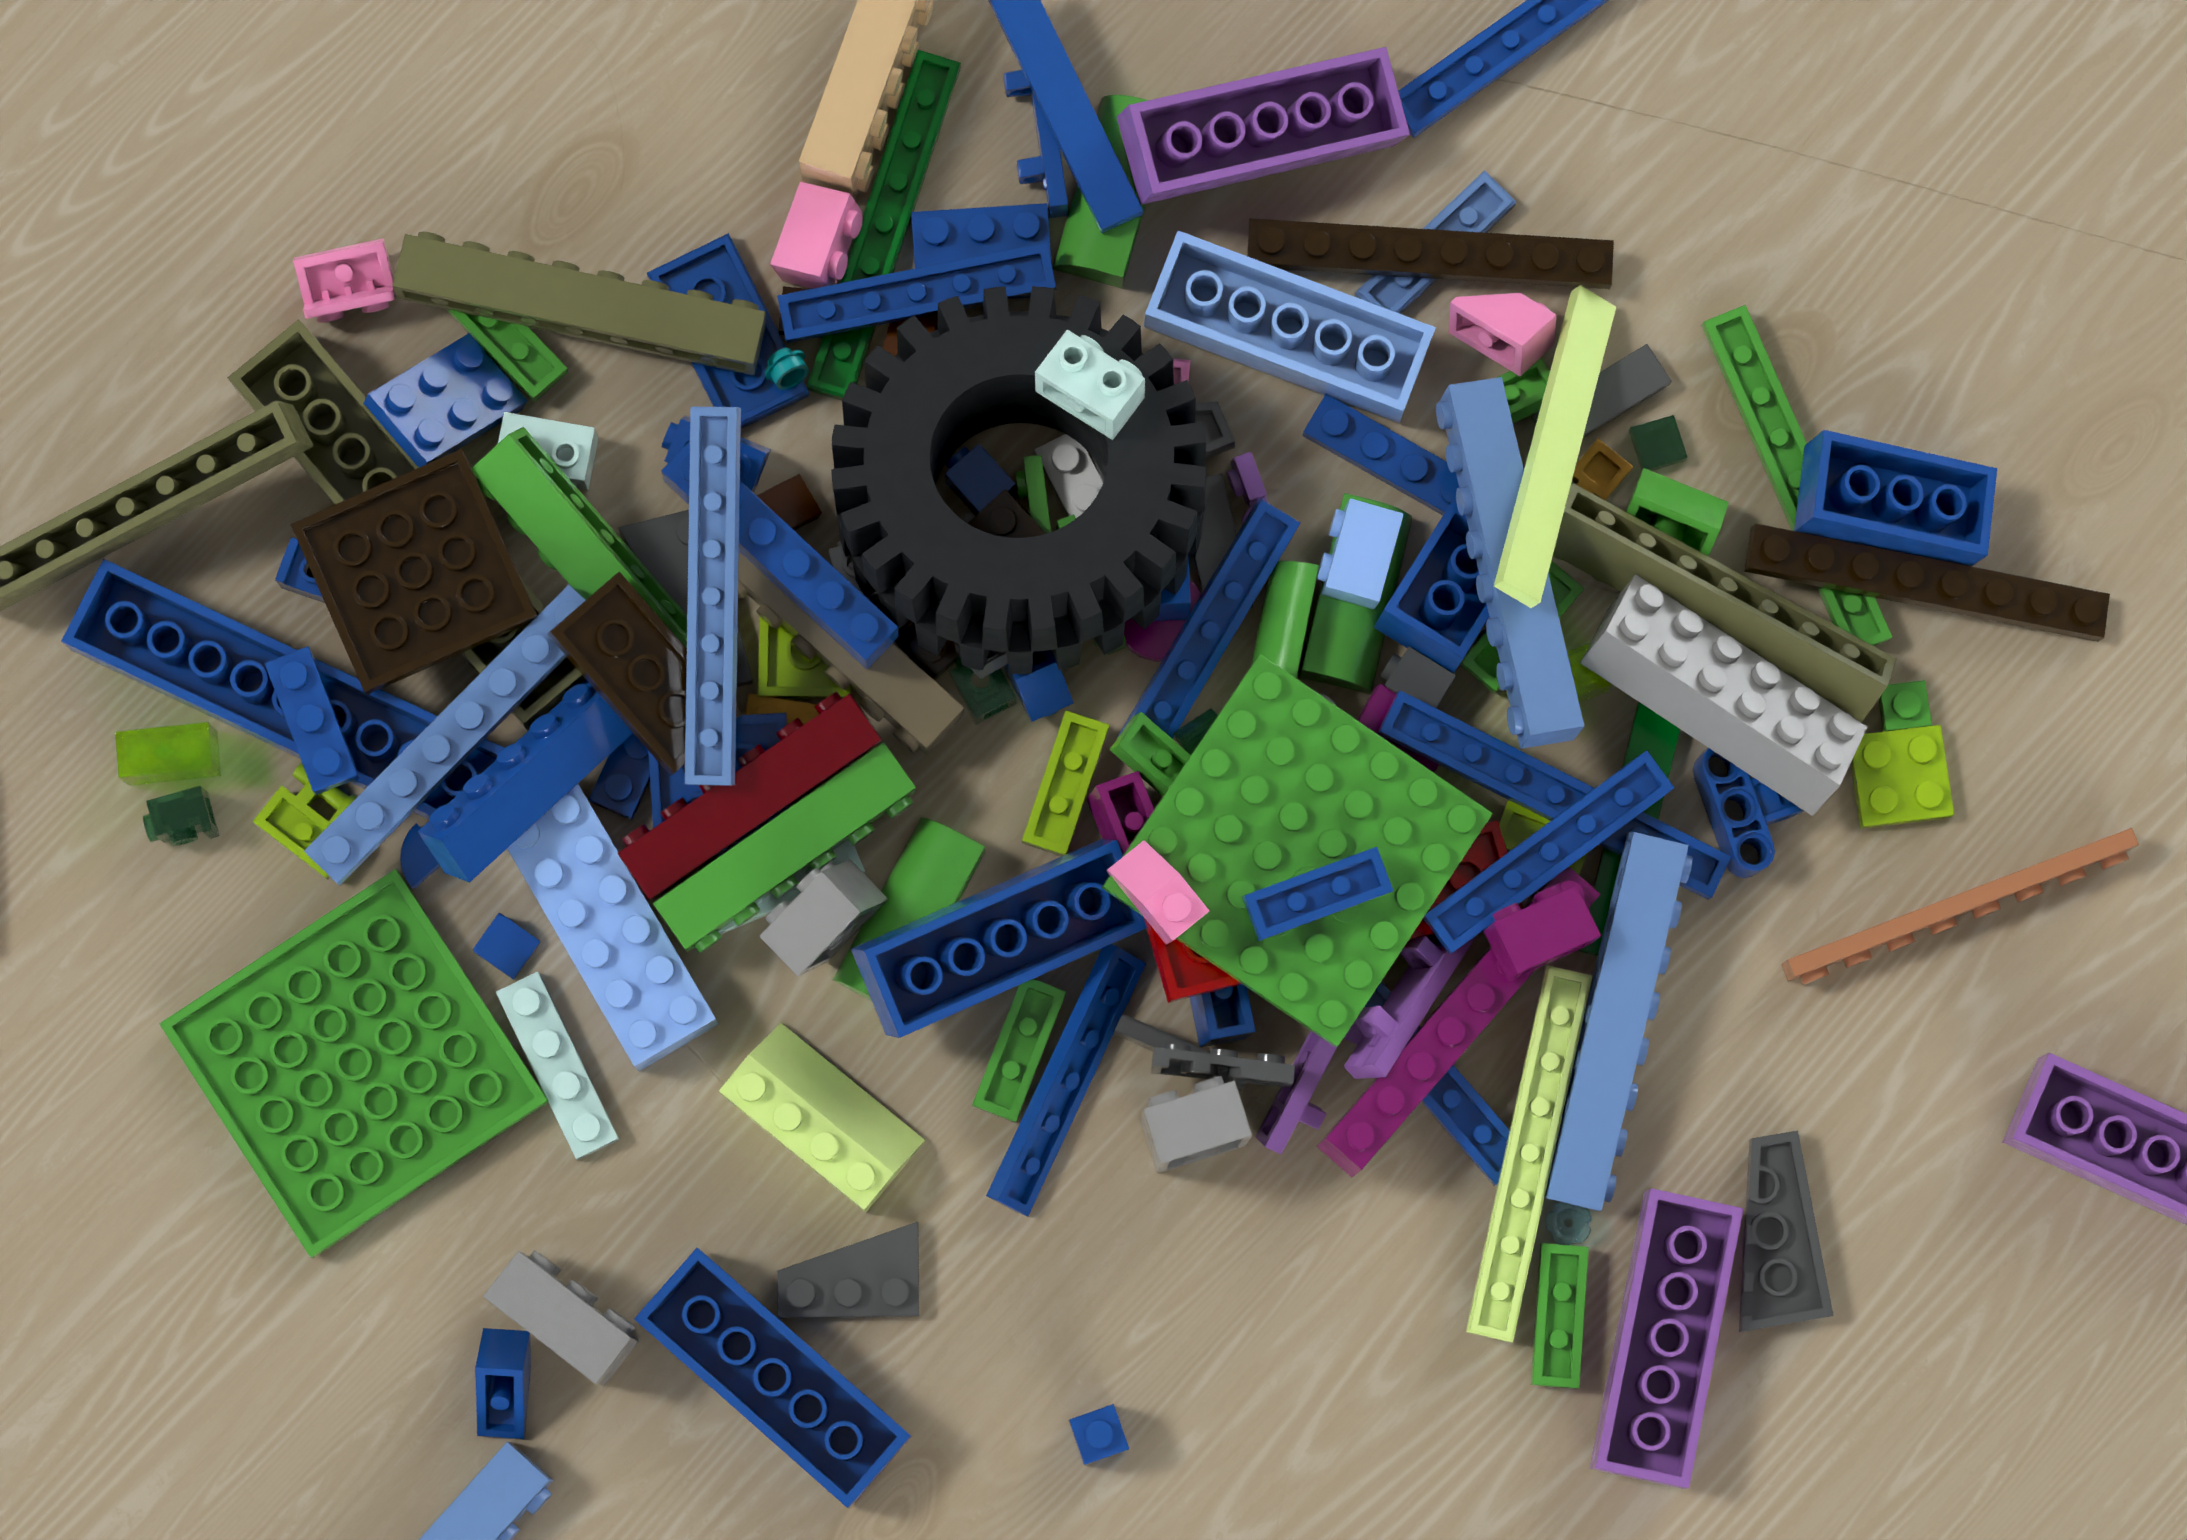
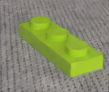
(1065, 783)

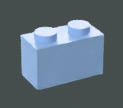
(1360, 553)

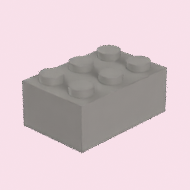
(1195, 1124)
(562, 1316)

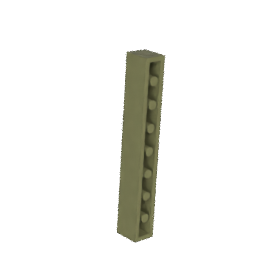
(580, 303)
(150, 500)
(1803, 645)

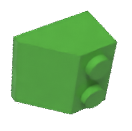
(1678, 510)

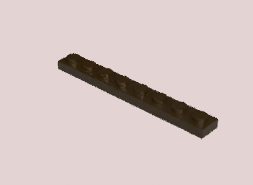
(1432, 253)
(1927, 582)

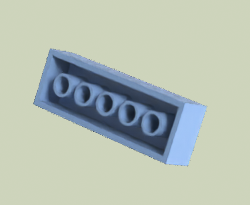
(1288, 326)
(611, 931)

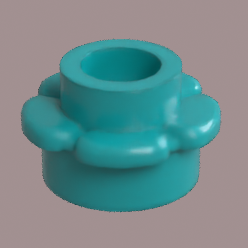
(786, 368)

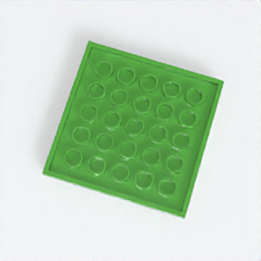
(1288, 790)
(354, 1063)

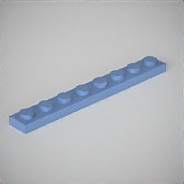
(712, 595)
(443, 744)

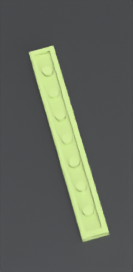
(1555, 447)
(1529, 1154)

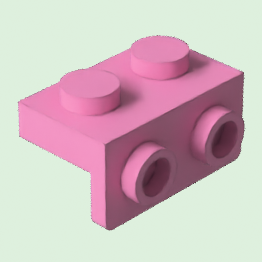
(345, 280)

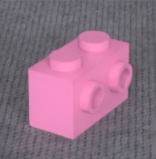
(817, 237)

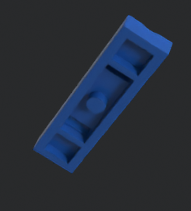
(1047, 166)

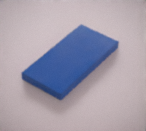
(721, 272)

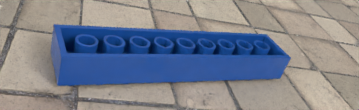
(222, 673)

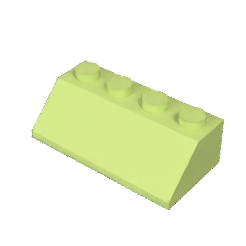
(822, 1116)

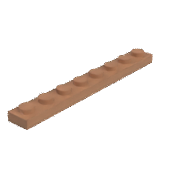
(1942, 914)

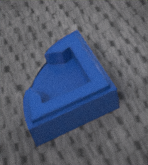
(416, 858)

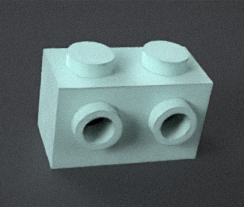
(1090, 383)
(567, 444)

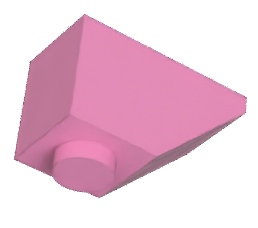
(1504, 328)
(1158, 891)

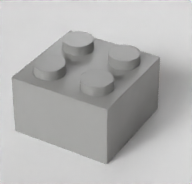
(823, 916)

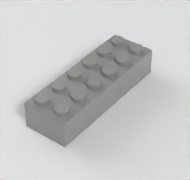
(1724, 695)

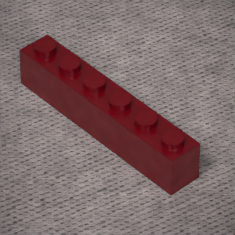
(761, 789)

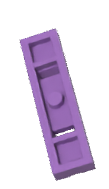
(1392, 1026)
(1293, 1103)

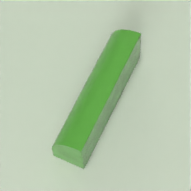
(1082, 246)
(1286, 614)
(1343, 639)
(925, 879)

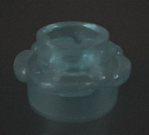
(1563, 1235)

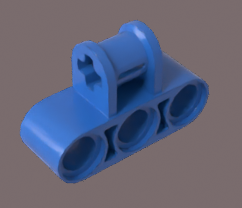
(1759, 805)

